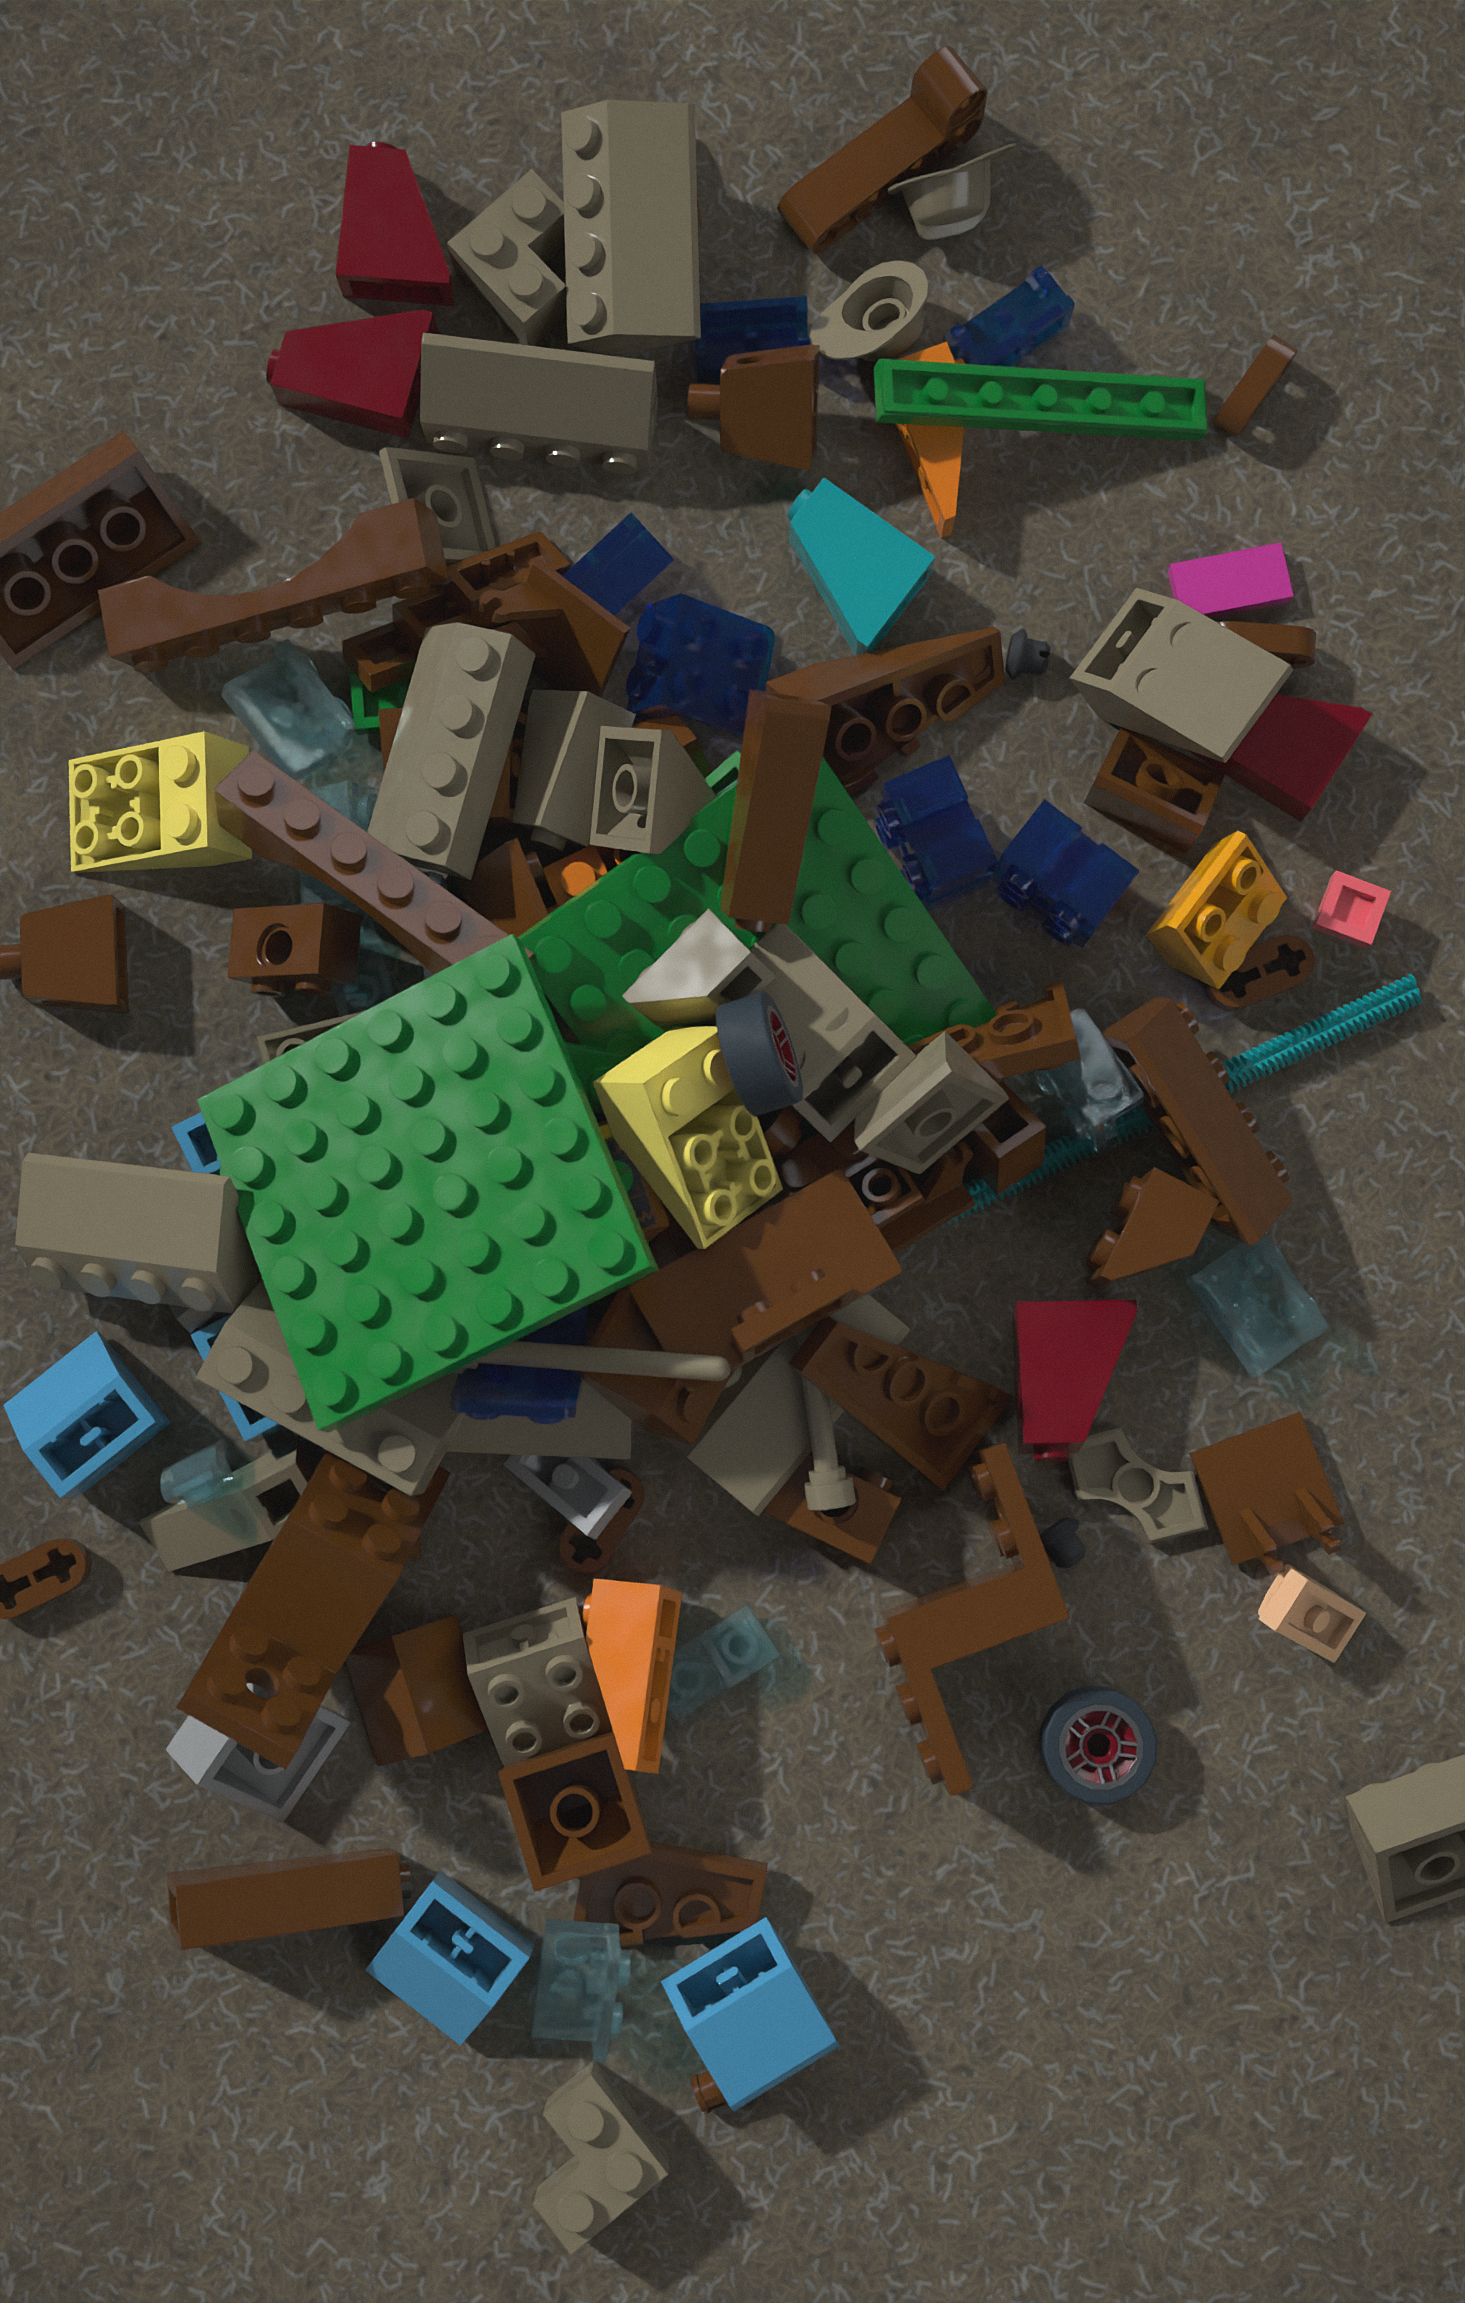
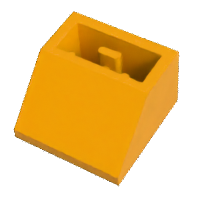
(1218, 912)

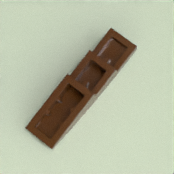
(392, 649)

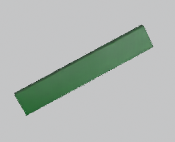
(1039, 400)

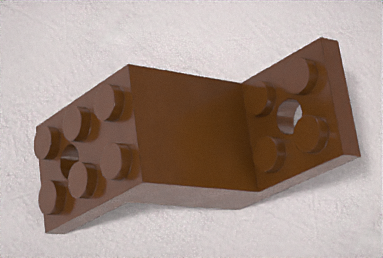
(307, 1607)
(971, 1615)

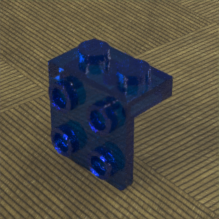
(698, 663)
(522, 1391)

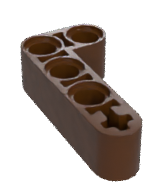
(910, 140)

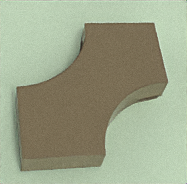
(1159, 1500)

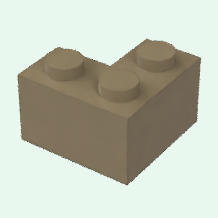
(506, 256)
(612, 2159)

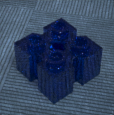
(935, 834)
(1062, 875)

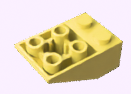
(153, 806)
(690, 1132)

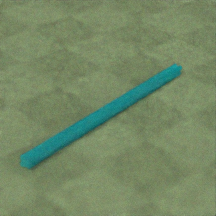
(1238, 1068)

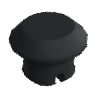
(1026, 655)
(1063, 1543)

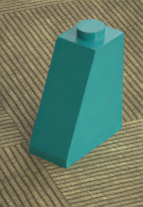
(856, 563)

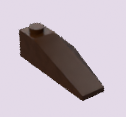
(894, 695)

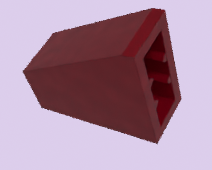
(387, 233)
(355, 370)
(1294, 751)
(1063, 1370)

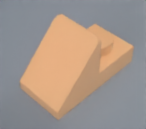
(1309, 1613)

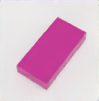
(1233, 581)

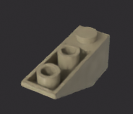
(243, 1516)

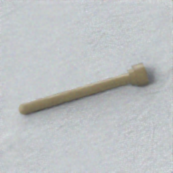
(607, 1361)
(828, 1481)

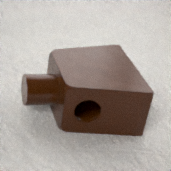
(765, 405)
(72, 956)

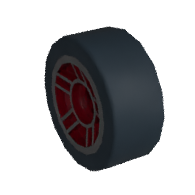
(759, 1054)
(1129, 1749)

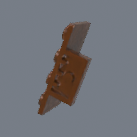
(768, 1277)

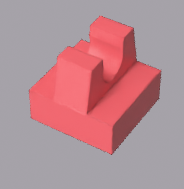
(1351, 909)

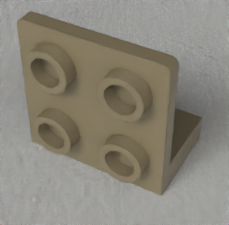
(536, 1681)

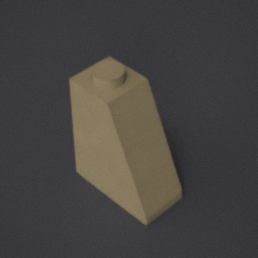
(561, 765)

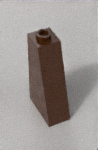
(772, 807)
(285, 1896)

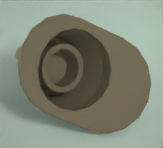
(950, 199)
(875, 315)

